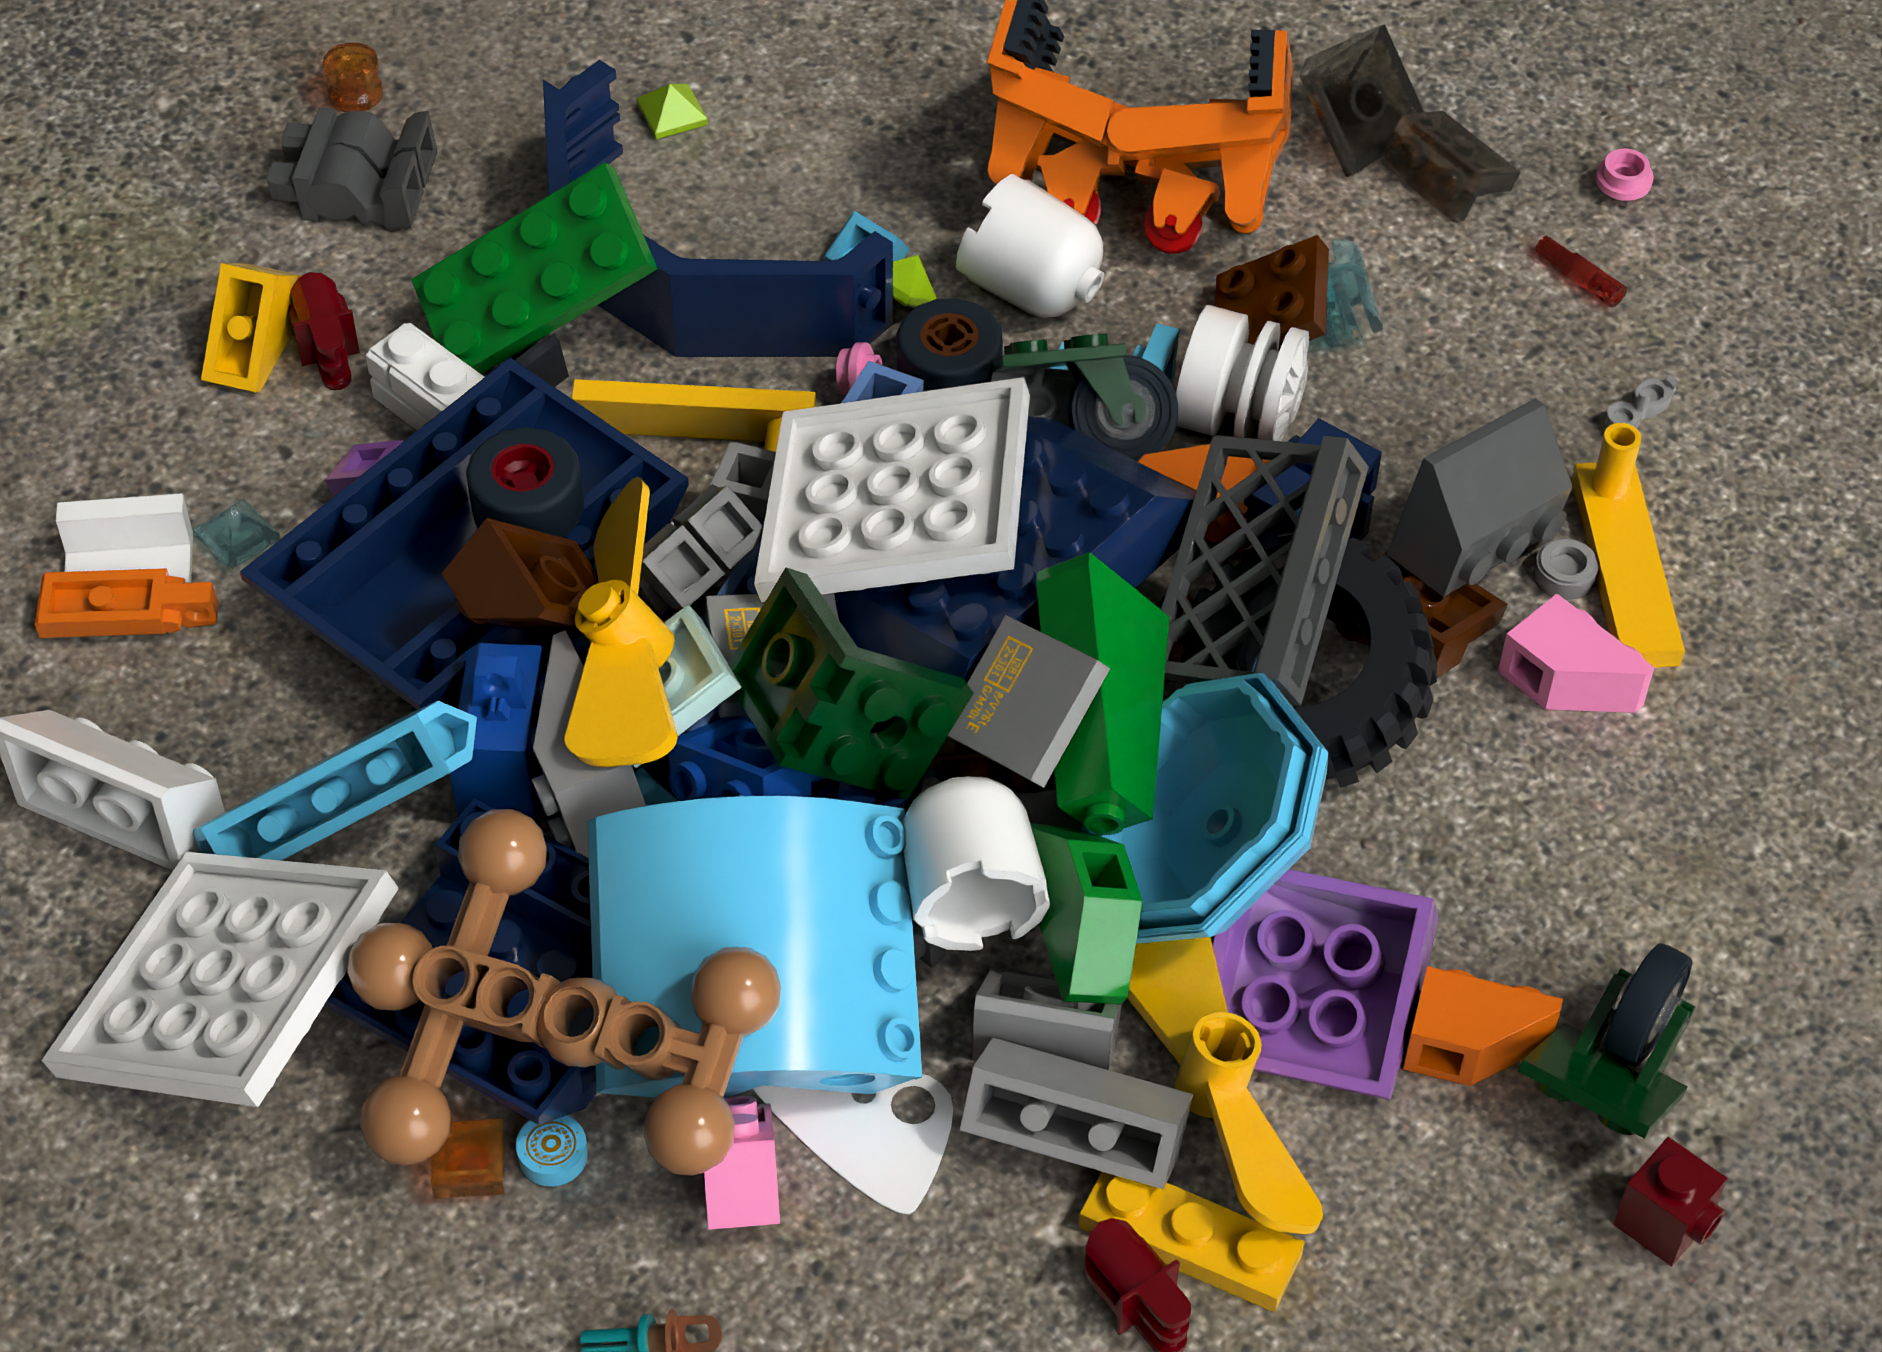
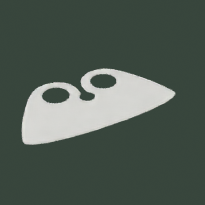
(866, 1140)

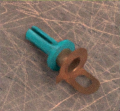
(653, 1336)

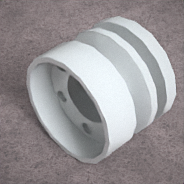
(1241, 378)

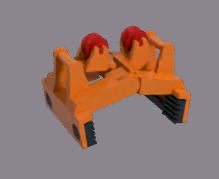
(1149, 141)

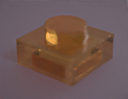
(470, 1160)

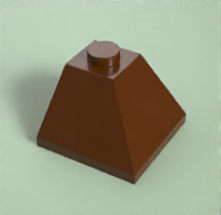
(520, 578)

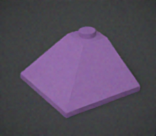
(1329, 978)

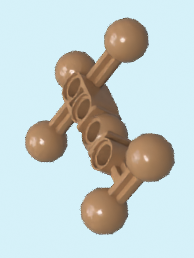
(397, 967)

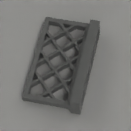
(1308, 560)

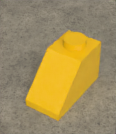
(248, 325)

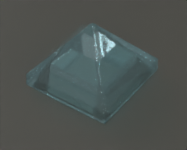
(236, 534)

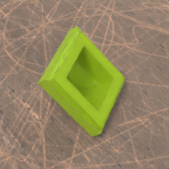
(671, 110)
(911, 282)

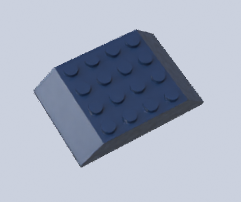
(1071, 503)
(375, 554)

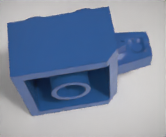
(505, 694)

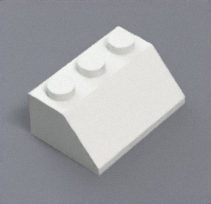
(107, 785)

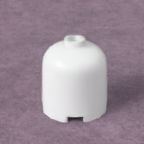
(1033, 250)
(972, 864)

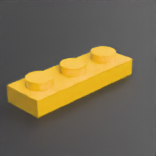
(1203, 1236)

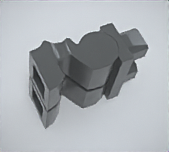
(355, 168)
(695, 549)

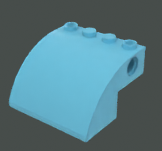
(795, 880)

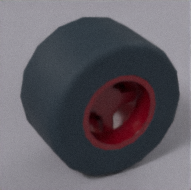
(526, 481)

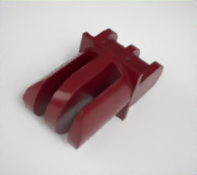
(323, 328)
(1137, 1285)

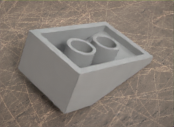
(568, 784)

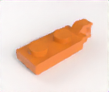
(121, 603)

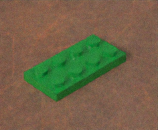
(536, 271)

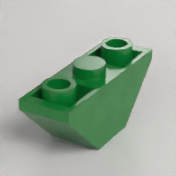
(1090, 914)

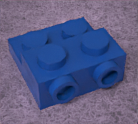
(731, 761)

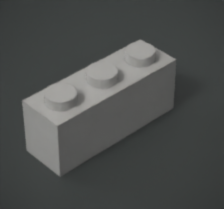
(1076, 1112)

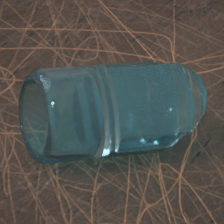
(1346, 288)

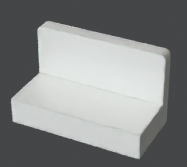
(127, 534)

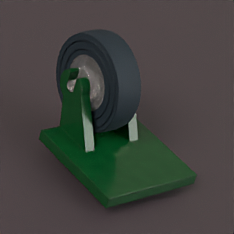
(1115, 395)
(1641, 1012)

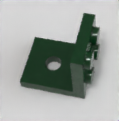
(822, 695)

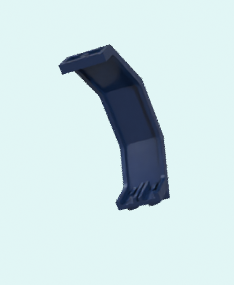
(721, 303)

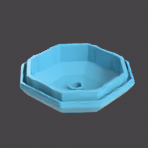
(1230, 806)

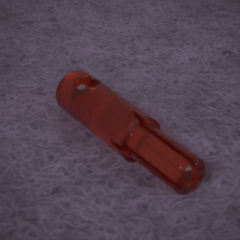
(1583, 272)

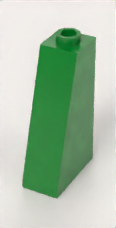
(1113, 757)

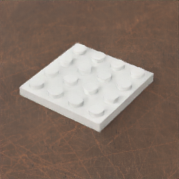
(897, 488)
(221, 977)

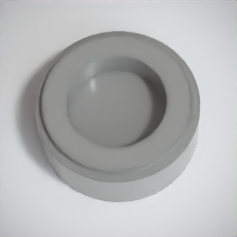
(1566, 568)

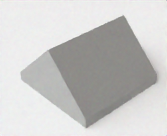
(1031, 1013)

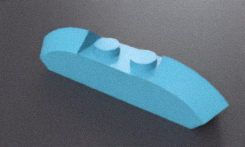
(344, 786)

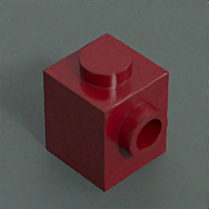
(1671, 1202)

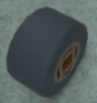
(948, 344)

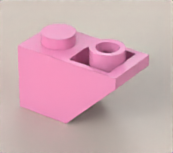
(1573, 662)
(744, 1185)

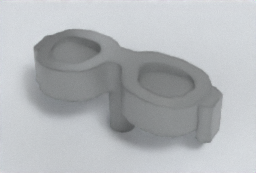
(1649, 400)

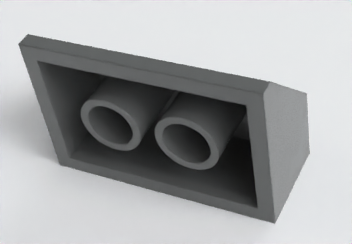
(1483, 501)

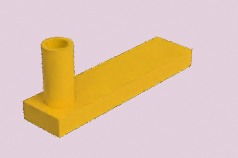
(691, 409)
(1623, 539)

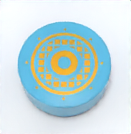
(552, 1151)

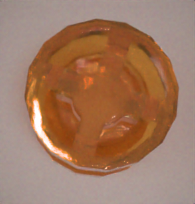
(352, 77)

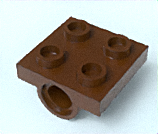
(1280, 288)

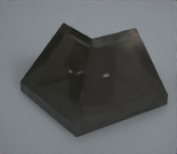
(1359, 95)

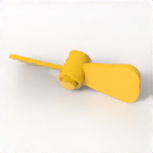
(621, 699)
(1184, 1004)

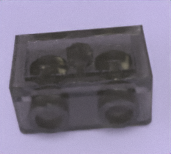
(1445, 163)

